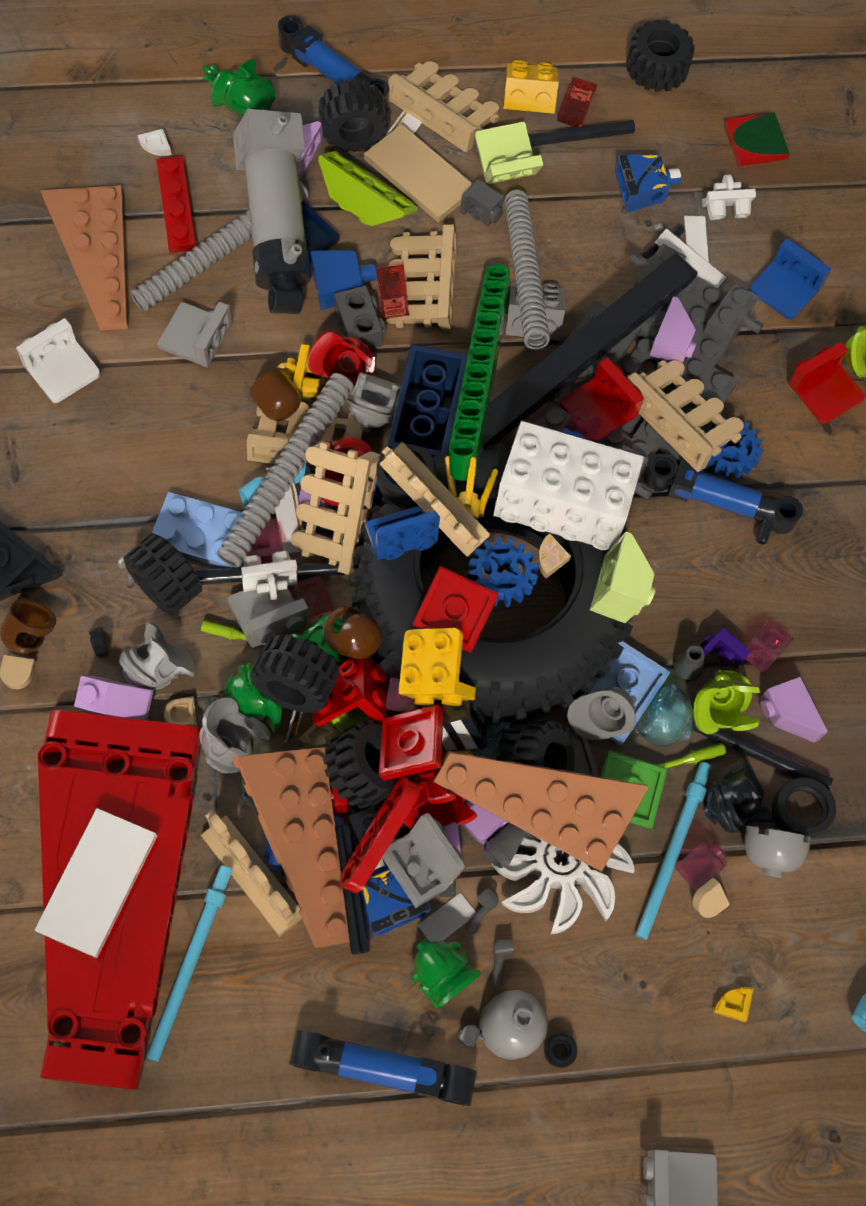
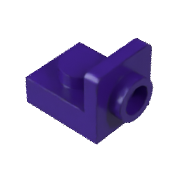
(728, 647)

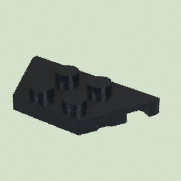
(21, 565)

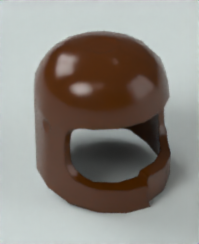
(276, 395)
(18, 622)
(358, 636)

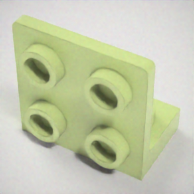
(506, 153)

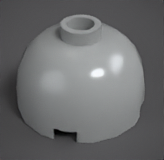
(776, 850)
(513, 1024)

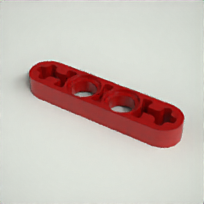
(379, 835)

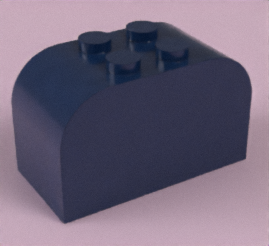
(428, 399)

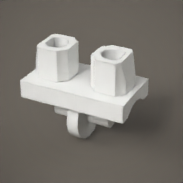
(728, 194)
(269, 576)

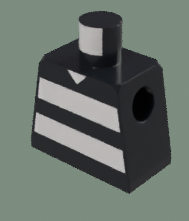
(463, 727)

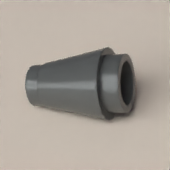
(689, 663)
(504, 845)

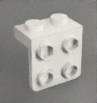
(57, 361)

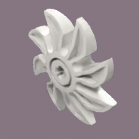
(563, 879)

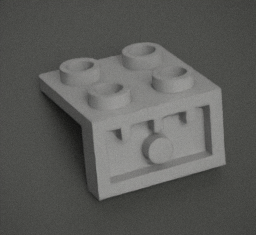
(196, 332)

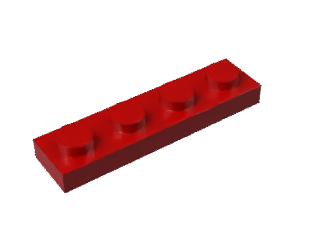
(176, 204)

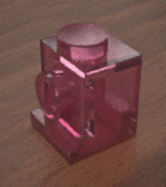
(267, 544)

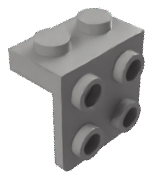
(554, 306)
(264, 617)
(424, 861)
(680, 1179)

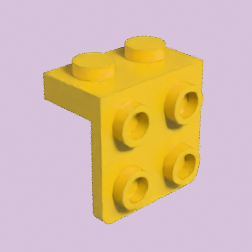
(531, 87)
(433, 667)

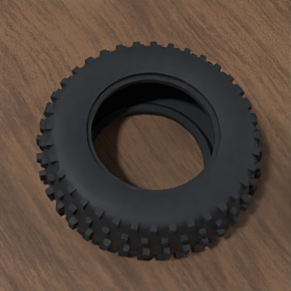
(509, 674)

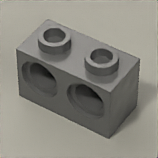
(364, 318)

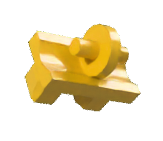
(298, 374)

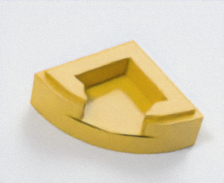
(735, 1004)

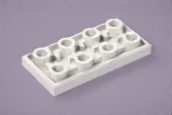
(96, 883)

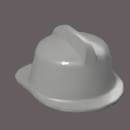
(602, 714)

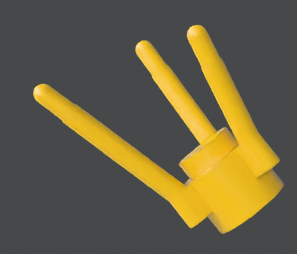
(468, 498)

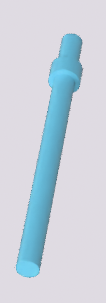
(695, 794)
(214, 898)

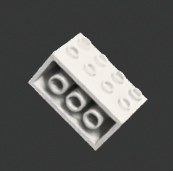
(567, 486)

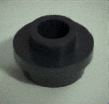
(568, 1043)

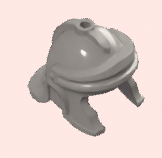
(373, 401)
(155, 661)
(228, 734)

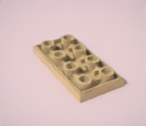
(418, 172)

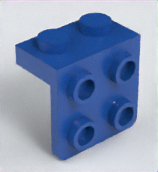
(790, 280)
(403, 532)

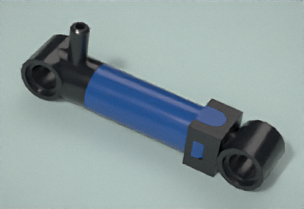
(308, 49)
(724, 494)
(383, 1068)

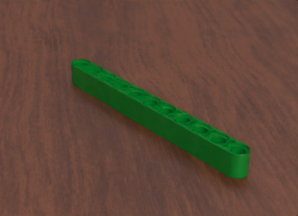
(479, 372)

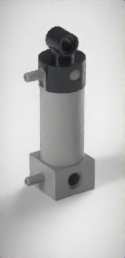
(268, 152)

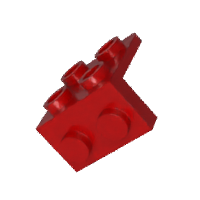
(825, 384)
(608, 396)
(360, 686)

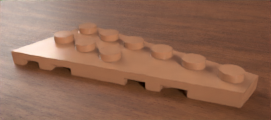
(94, 239)
(558, 806)
(300, 827)

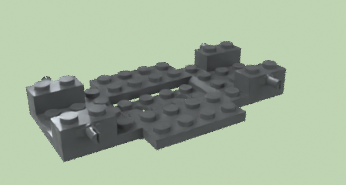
(717, 322)

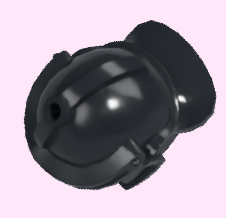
(736, 800)

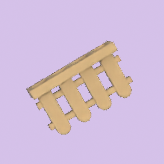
(433, 112)
(430, 268)
(683, 429)
(266, 444)
(434, 496)
(357, 497)
(251, 874)

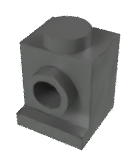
(482, 203)

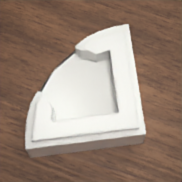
(155, 143)

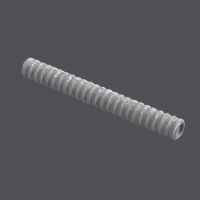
(195, 261)
(526, 270)
(285, 470)

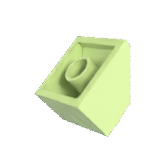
(623, 581)

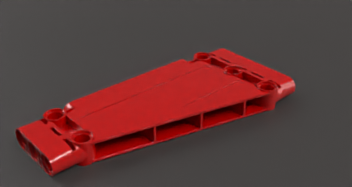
(125, 980)

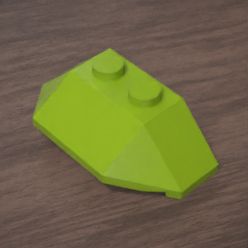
(362, 192)

